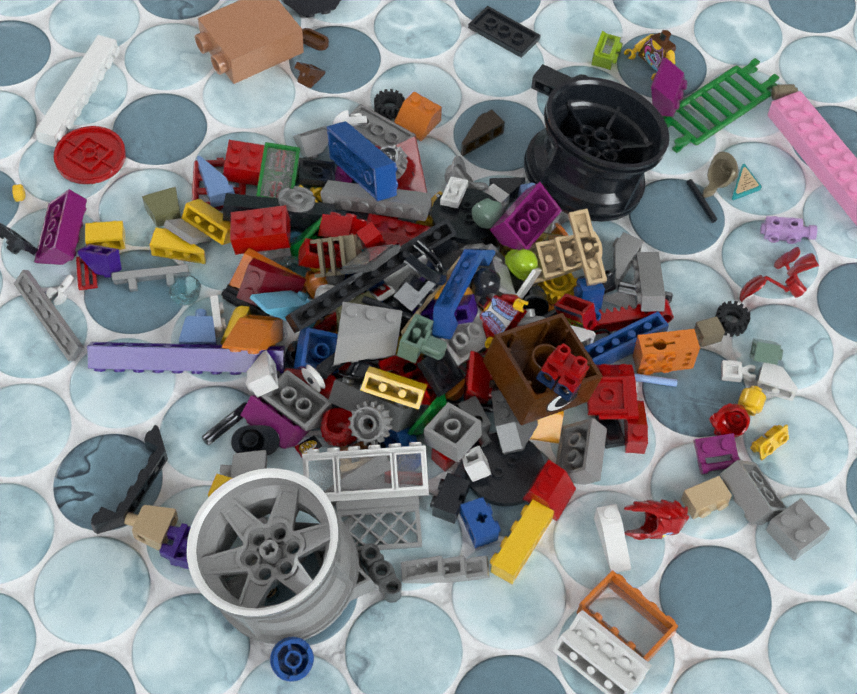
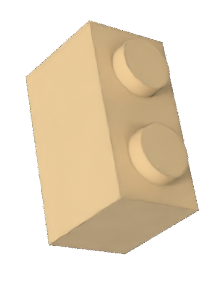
(706, 497)

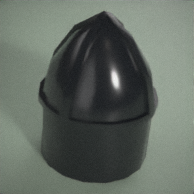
(536, 300)

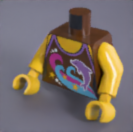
(654, 49)

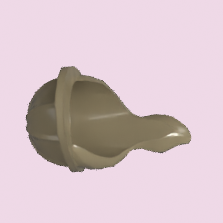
(720, 173)

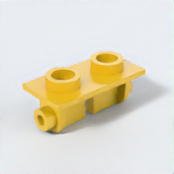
(776, 437)

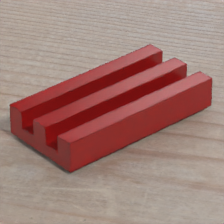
(79, 276)

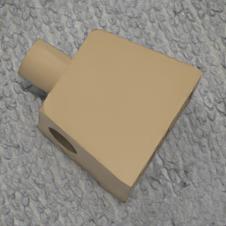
(152, 524)

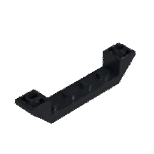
(106, 519)

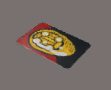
(310, 443)

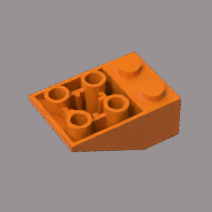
(254, 334)

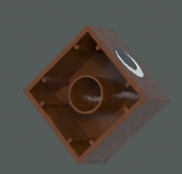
(517, 359)

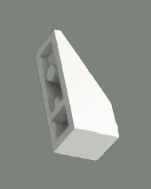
(612, 538)

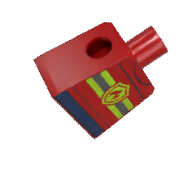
(577, 311)

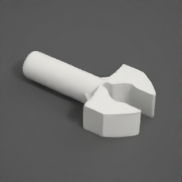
(60, 291)

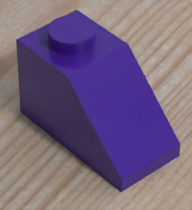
(101, 259)

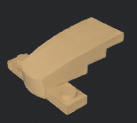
(572, 252)

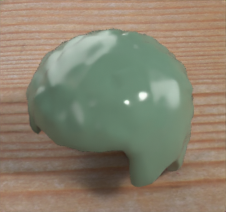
(487, 213)

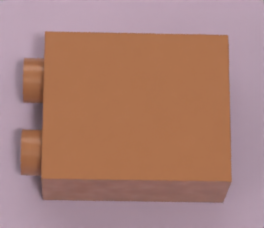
(249, 37)

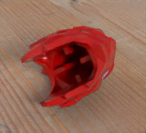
(660, 519)

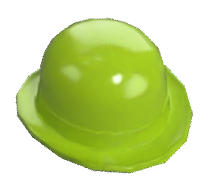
(521, 262)

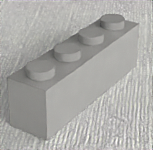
(649, 281)

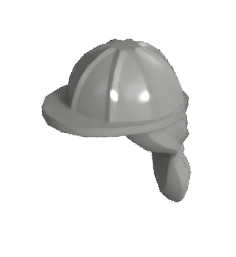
(458, 170)

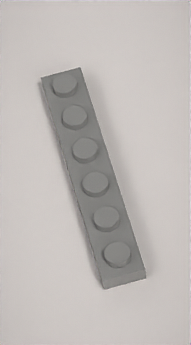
(48, 315)

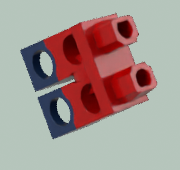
(566, 368)

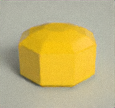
(18, 192)

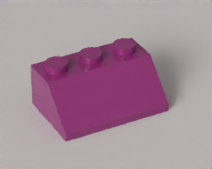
(668, 88)
(262, 413)

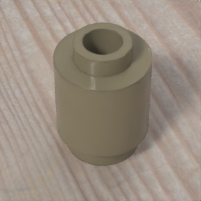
(783, 90)

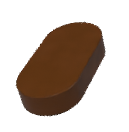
(315, 39)

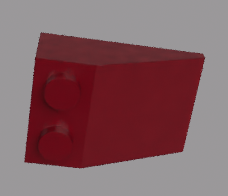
(266, 278)

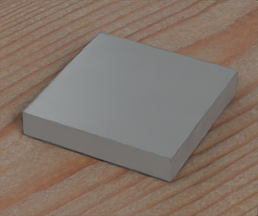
(186, 231)

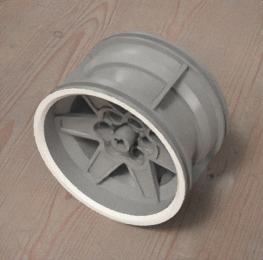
(235, 512)

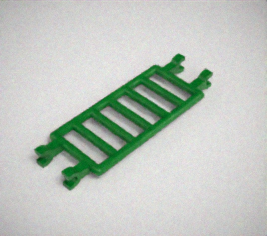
(719, 125)

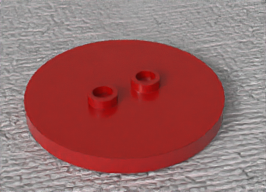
(89, 155)

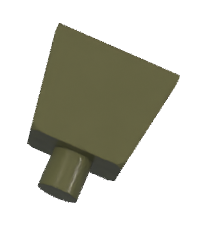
(162, 206)

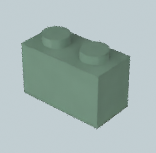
(766, 351)

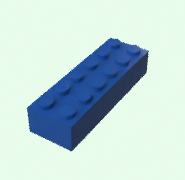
(362, 161)

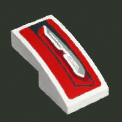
(382, 292)

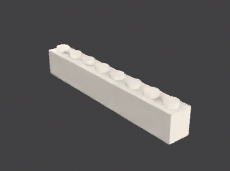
(77, 91)

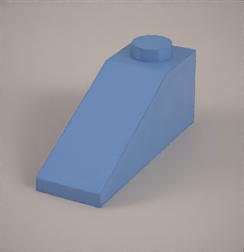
(214, 182)

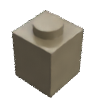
(709, 331)

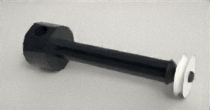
(315, 376)

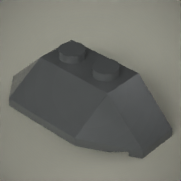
(510, 432)

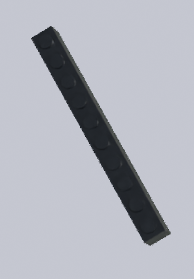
(362, 281)

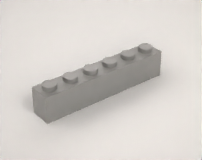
(354, 198)

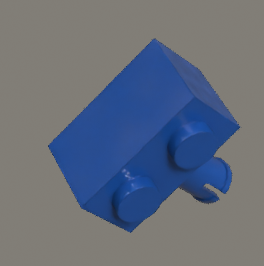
(590, 293)

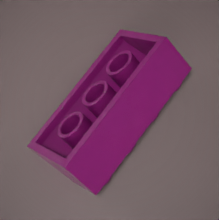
(526, 218)
(61, 229)

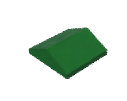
(435, 407)

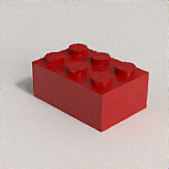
(260, 229)

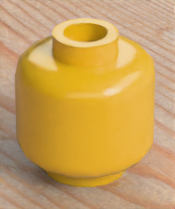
(752, 400)

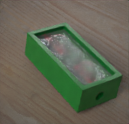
(277, 169)

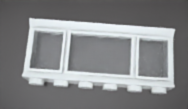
(369, 472)

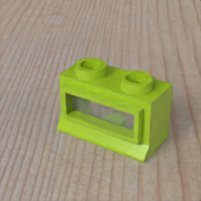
(606, 51)

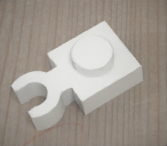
(735, 372)

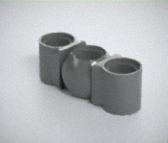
(379, 564)

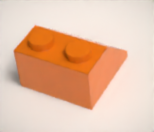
(419, 115)

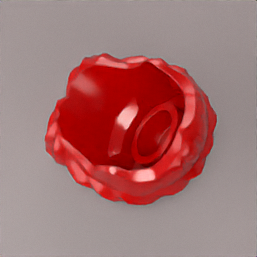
(728, 422)

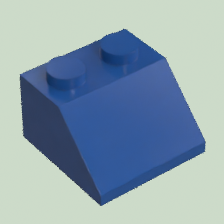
(314, 347)

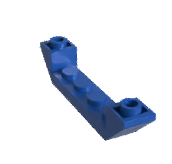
(450, 297)

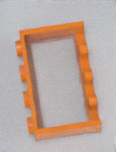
(629, 615)

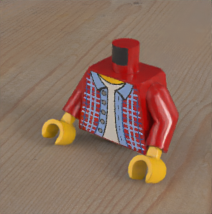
(501, 314)

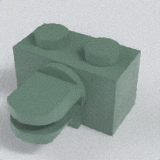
(418, 340)

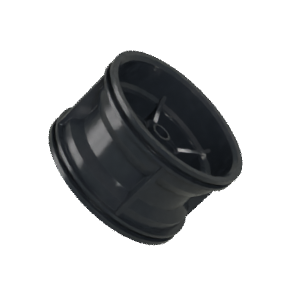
(596, 147)

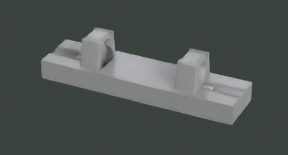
(132, 277)

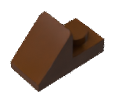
(309, 74)

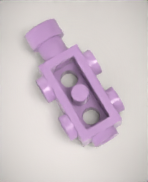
(786, 229)

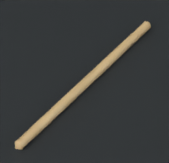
(429, 298)

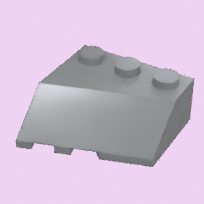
(366, 333)

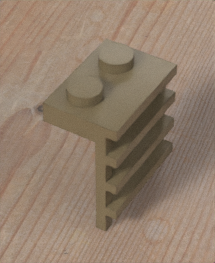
(349, 248)

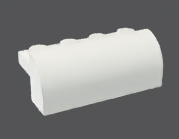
(601, 656)

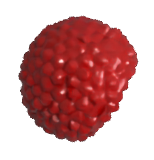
(335, 427)

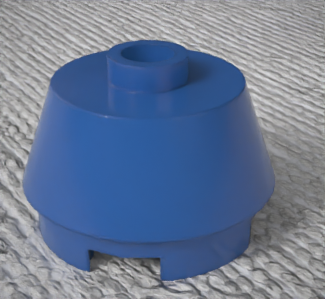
(291, 659)

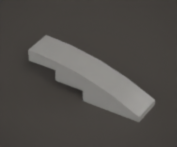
(445, 570)

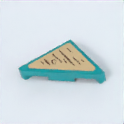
(745, 184)

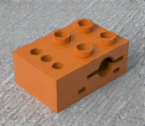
(665, 351)

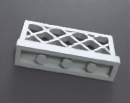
(383, 506)

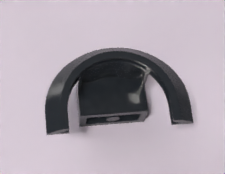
(414, 291)

